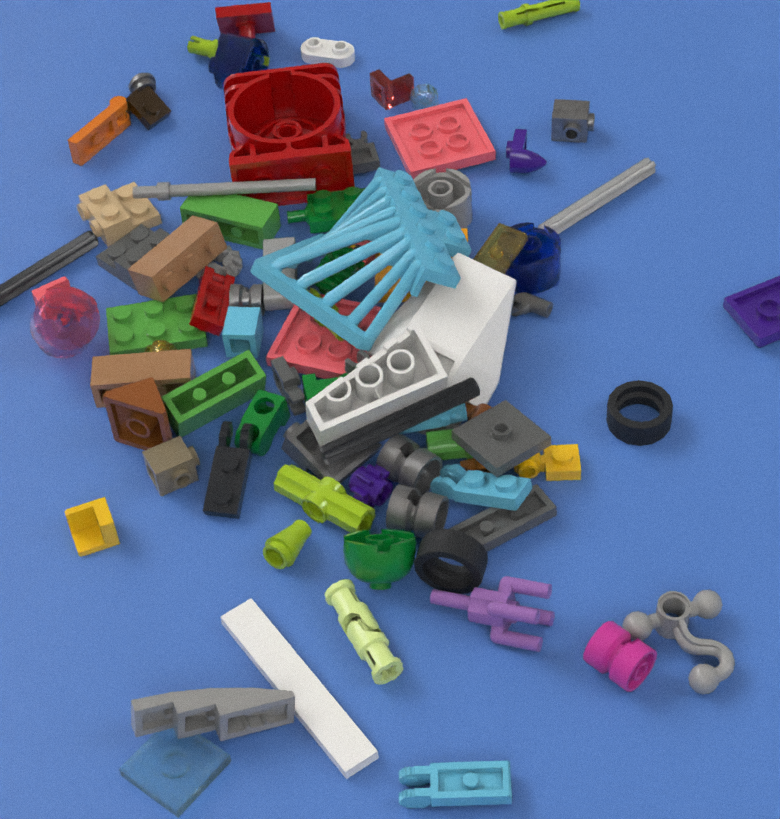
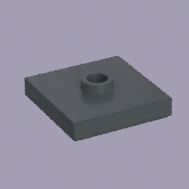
(501, 438)

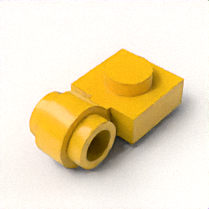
(557, 462)

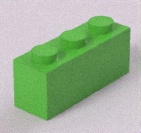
(239, 217)
(214, 393)

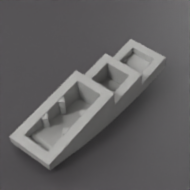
(226, 710)

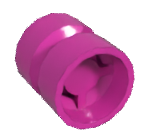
(614, 652)

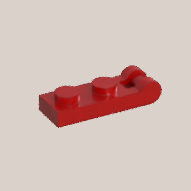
(211, 301)

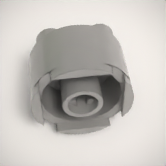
(447, 192)

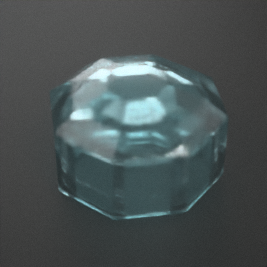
(424, 96)

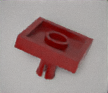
(246, 19)

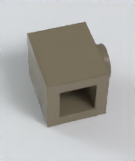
(171, 465)

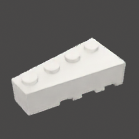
(378, 387)

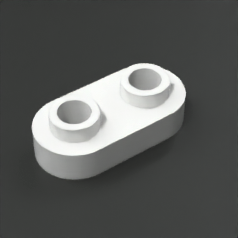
(327, 51)

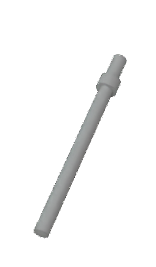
(164, 190)

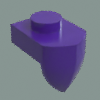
(520, 158)

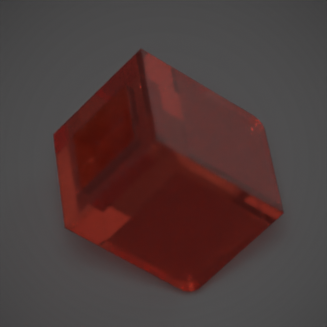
(390, 92)

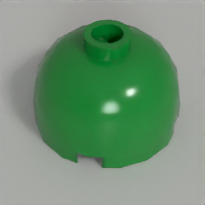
(379, 557)

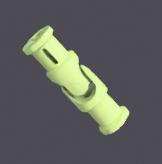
(363, 632)

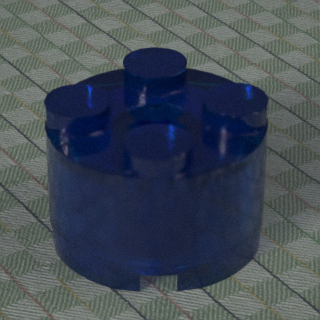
(237, 55)
(538, 262)

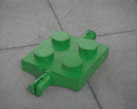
(325, 208)

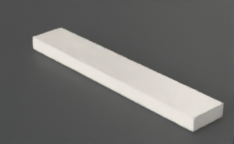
(313, 703)

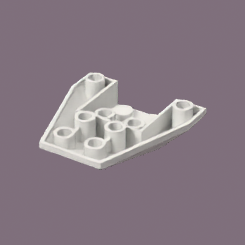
(462, 324)

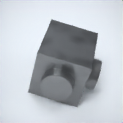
(571, 120)

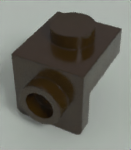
(147, 107)

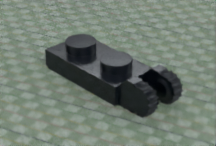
(229, 473)

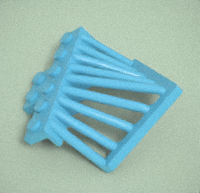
(400, 228)

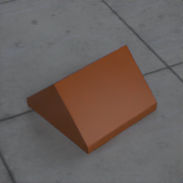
(138, 414)

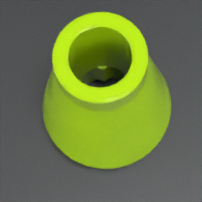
(286, 545)

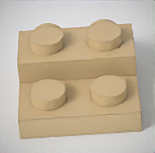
(116, 212)

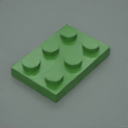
(139, 324)

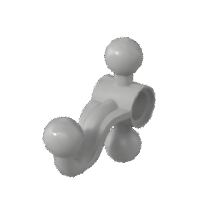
(705, 604)

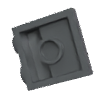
(128, 251)

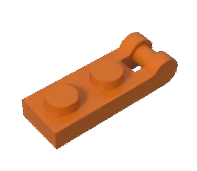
(100, 131)

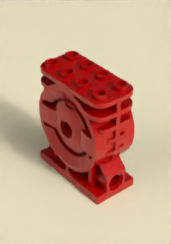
(288, 128)

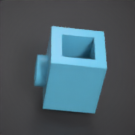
(243, 331)

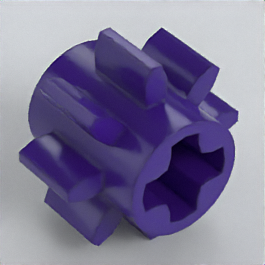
(371, 485)

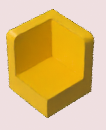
(92, 527)

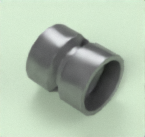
(409, 463)
(415, 512)

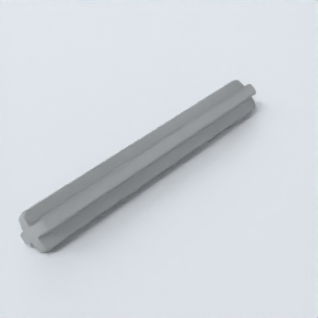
(600, 196)

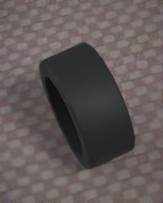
(645, 394)
(454, 546)

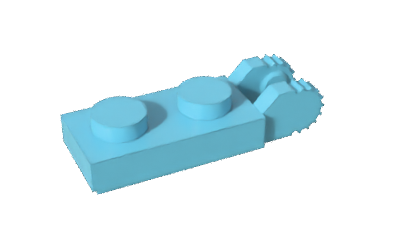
(481, 487)
(457, 784)

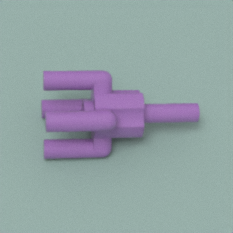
(502, 609)

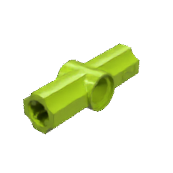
(323, 499)

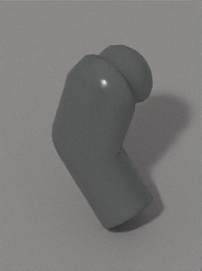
(527, 303)

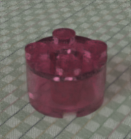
(80, 313)

